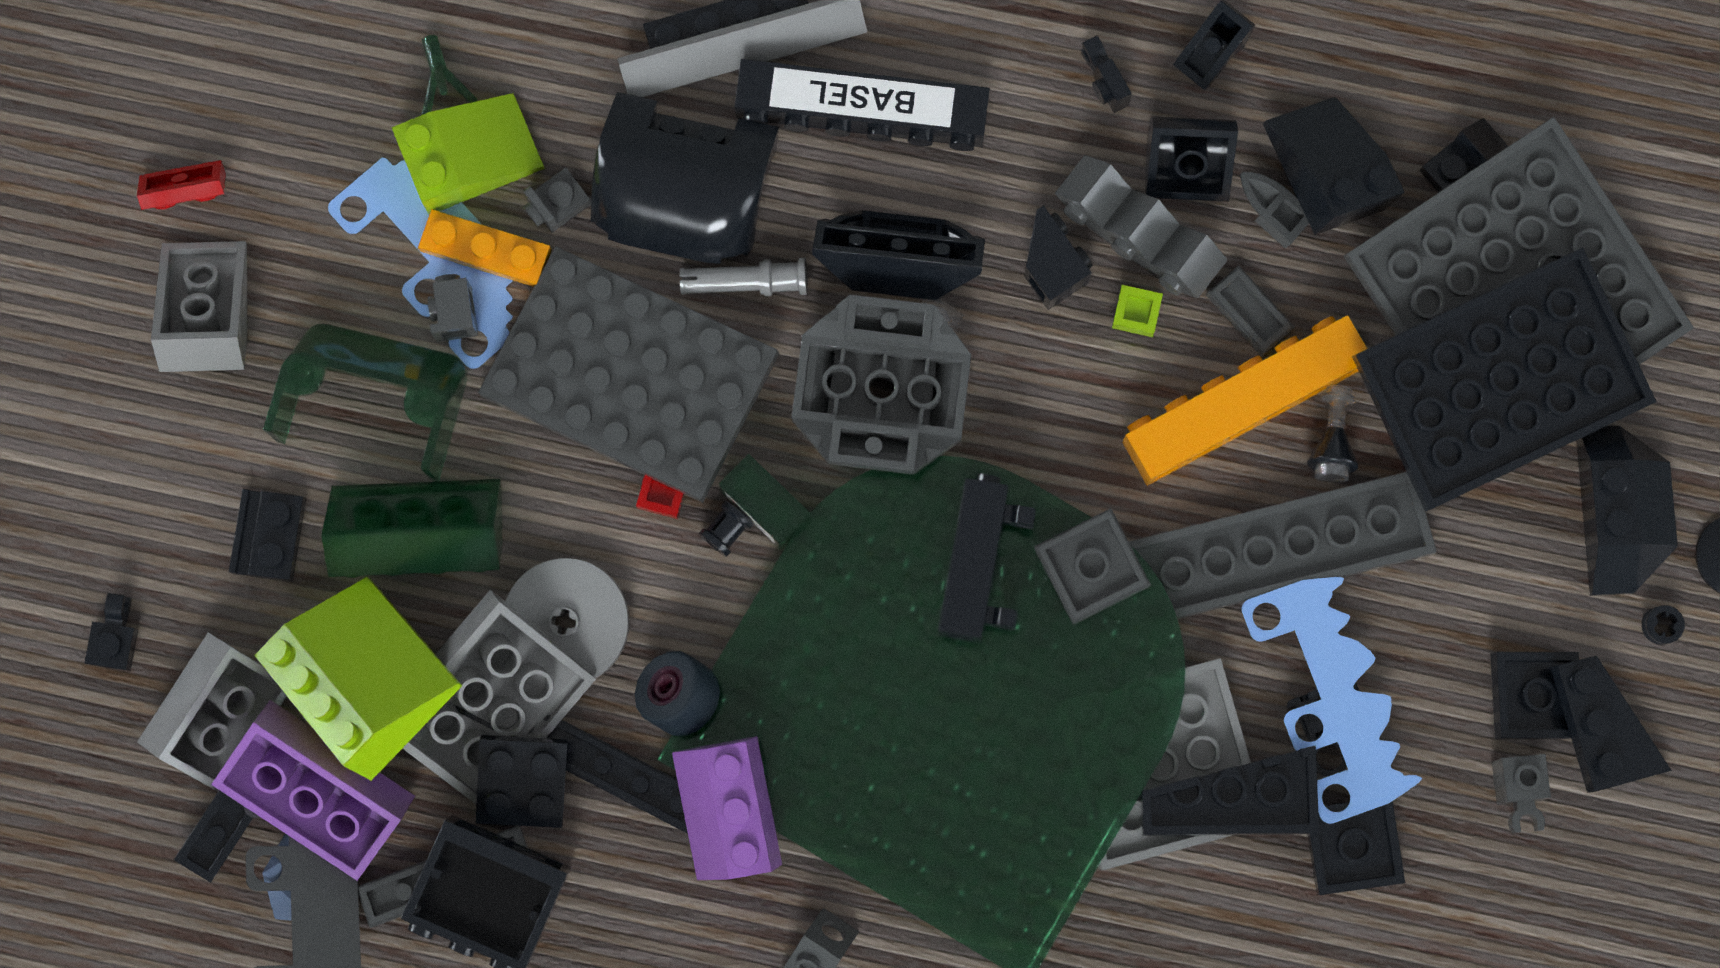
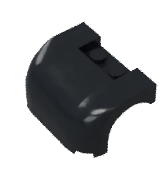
(679, 181)

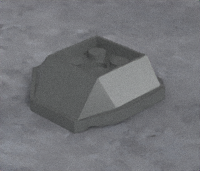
(892, 343)

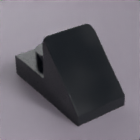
(1214, 44)
(1468, 150)

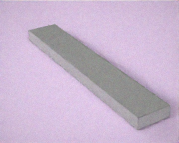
(755, 40)

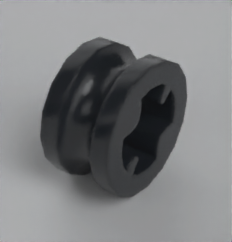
(1650, 621)

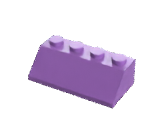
(306, 792)

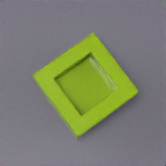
(1137, 310)

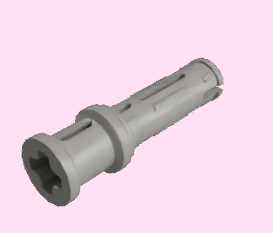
(765, 278)

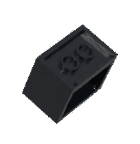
(485, 894)

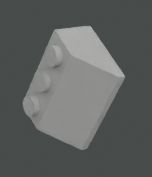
(209, 710)

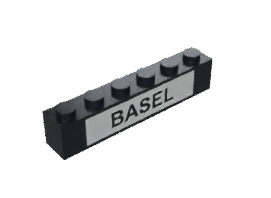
(862, 104)

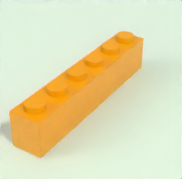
(1245, 400)

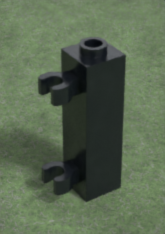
(975, 559)

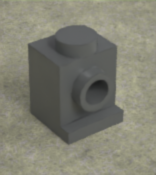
(452, 309)

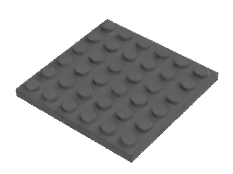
(1506, 222)

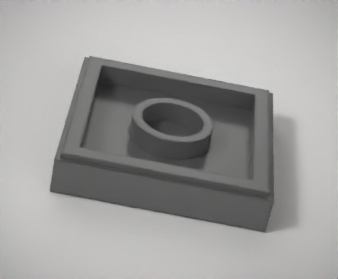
(1092, 566)

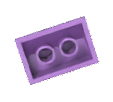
(727, 810)

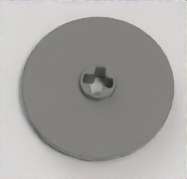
(591, 601)

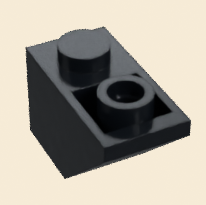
(1053, 264)

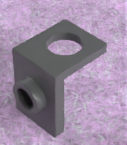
(817, 949)

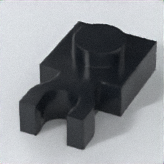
(1108, 82)

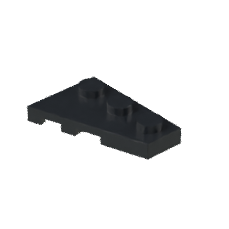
(1603, 727)

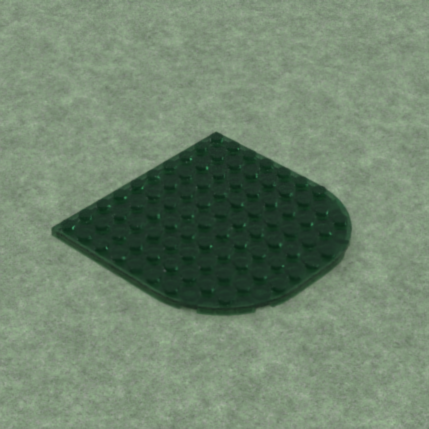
(936, 763)

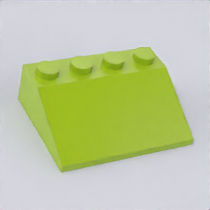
(359, 676)

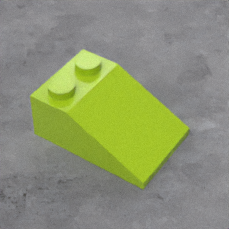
(467, 150)

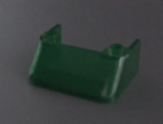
(432, 381)

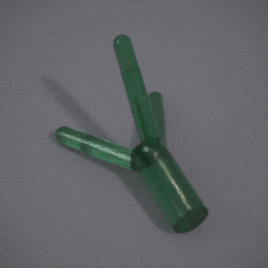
(439, 73)

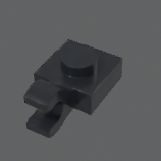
(112, 642)

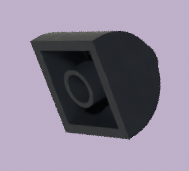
(1190, 158)

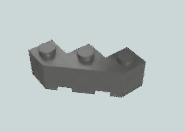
(1140, 228)

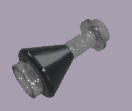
(1333, 455)

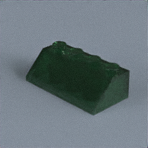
(413, 528)

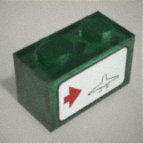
(764, 501)

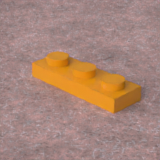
(484, 248)

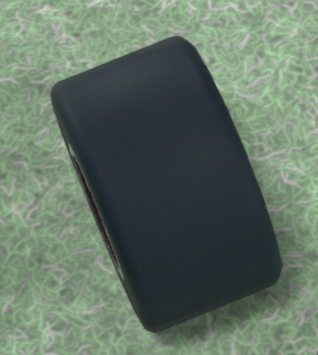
(677, 693)

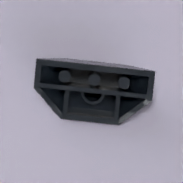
(898, 253)
(1624, 510)

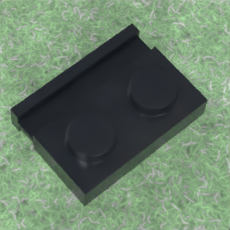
(267, 535)

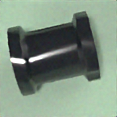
(726, 528)

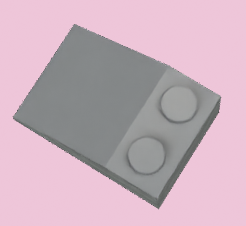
(201, 307)

